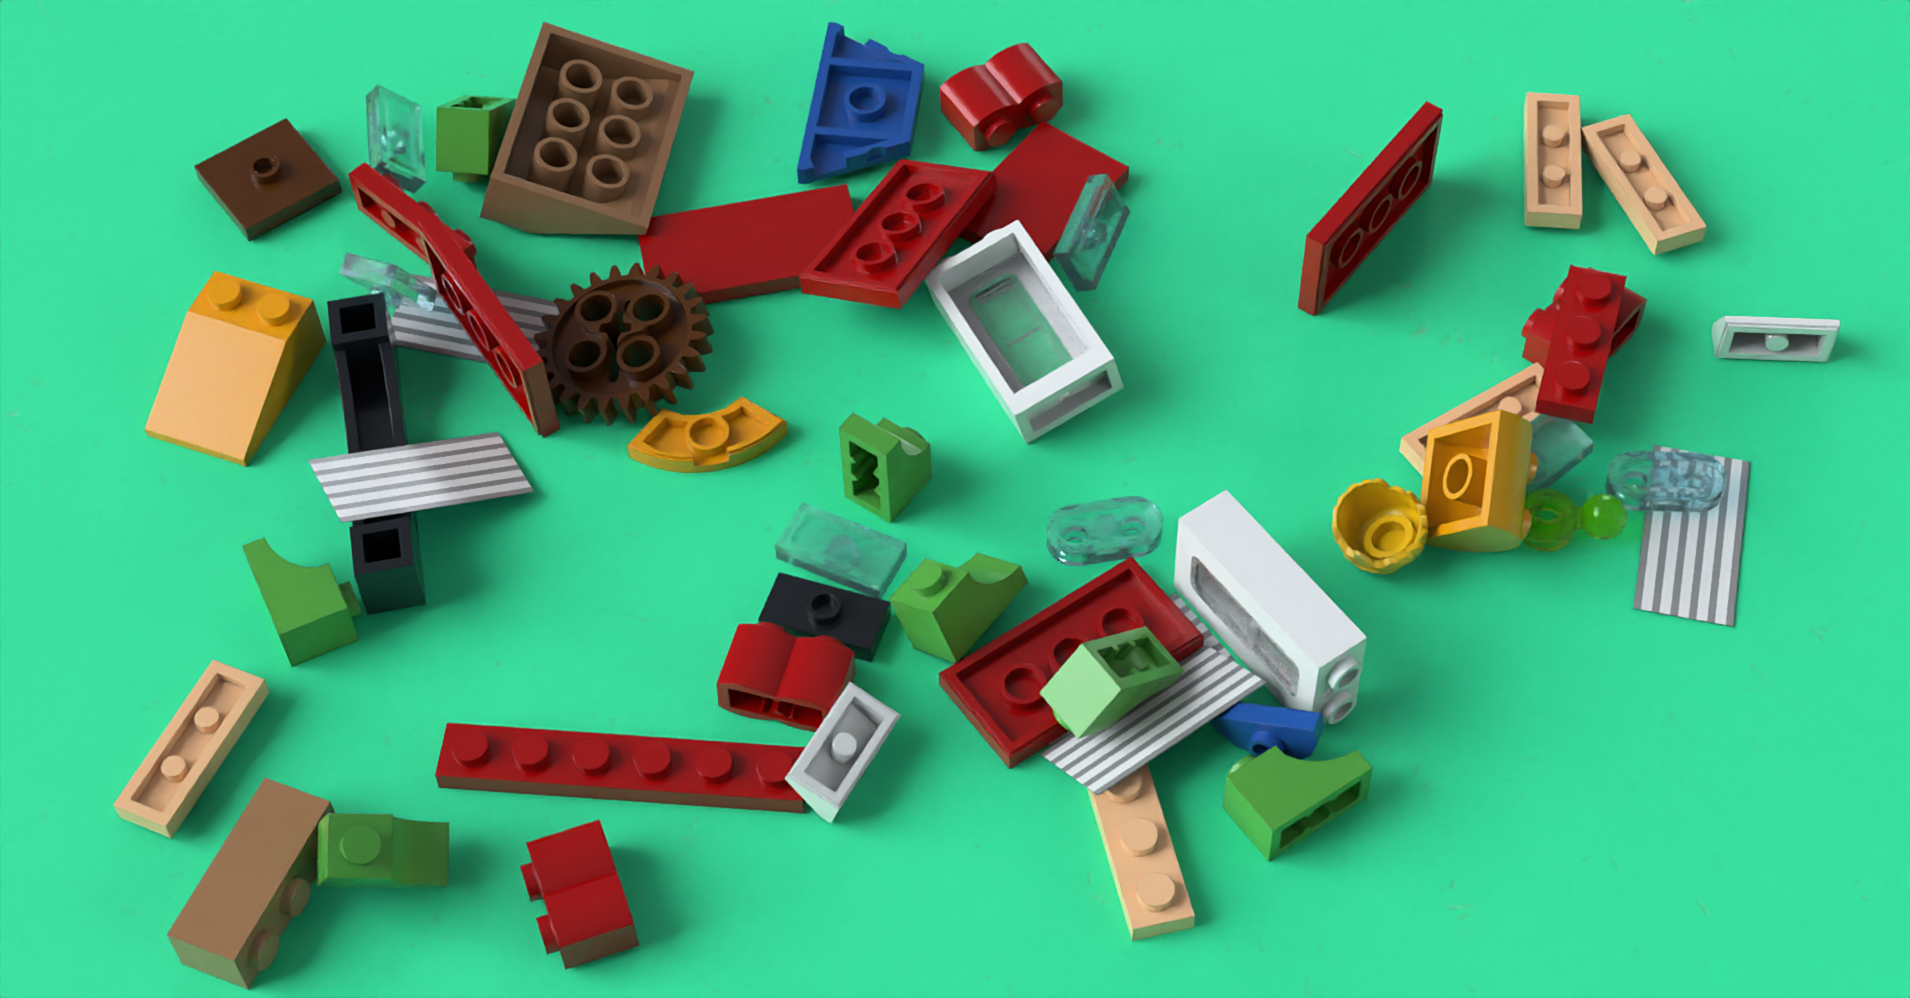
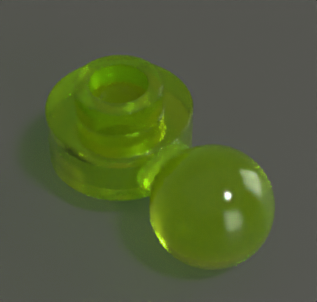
(1600, 516)

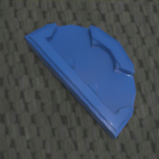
(1262, 727)

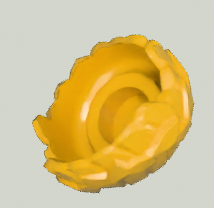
(1379, 526)

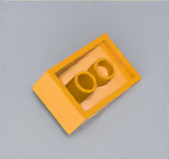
(234, 367)

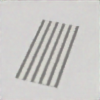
(443, 335)
(419, 476)
(1694, 557)
(1157, 723)

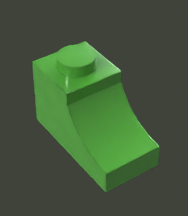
(471, 135)
(883, 465)
(304, 603)
(951, 606)
(1109, 680)
(1288, 798)
(381, 852)

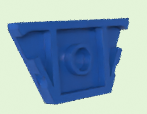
(859, 108)

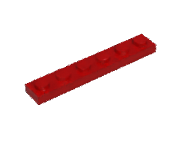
(618, 767)

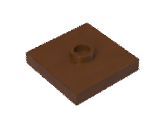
(268, 179)

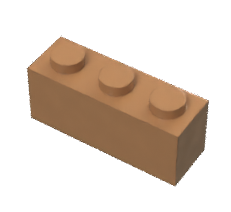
(252, 886)

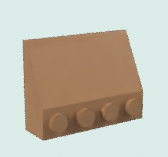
(586, 138)

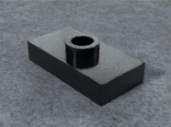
(819, 609)

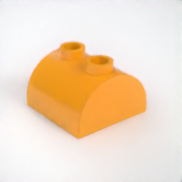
(1478, 482)

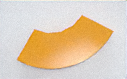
(707, 440)

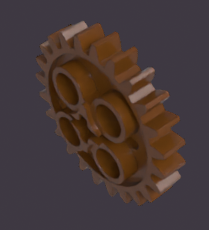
(624, 343)

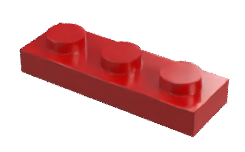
(397, 213)
(1580, 344)

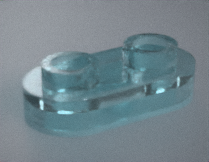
(1666, 481)
(1103, 530)

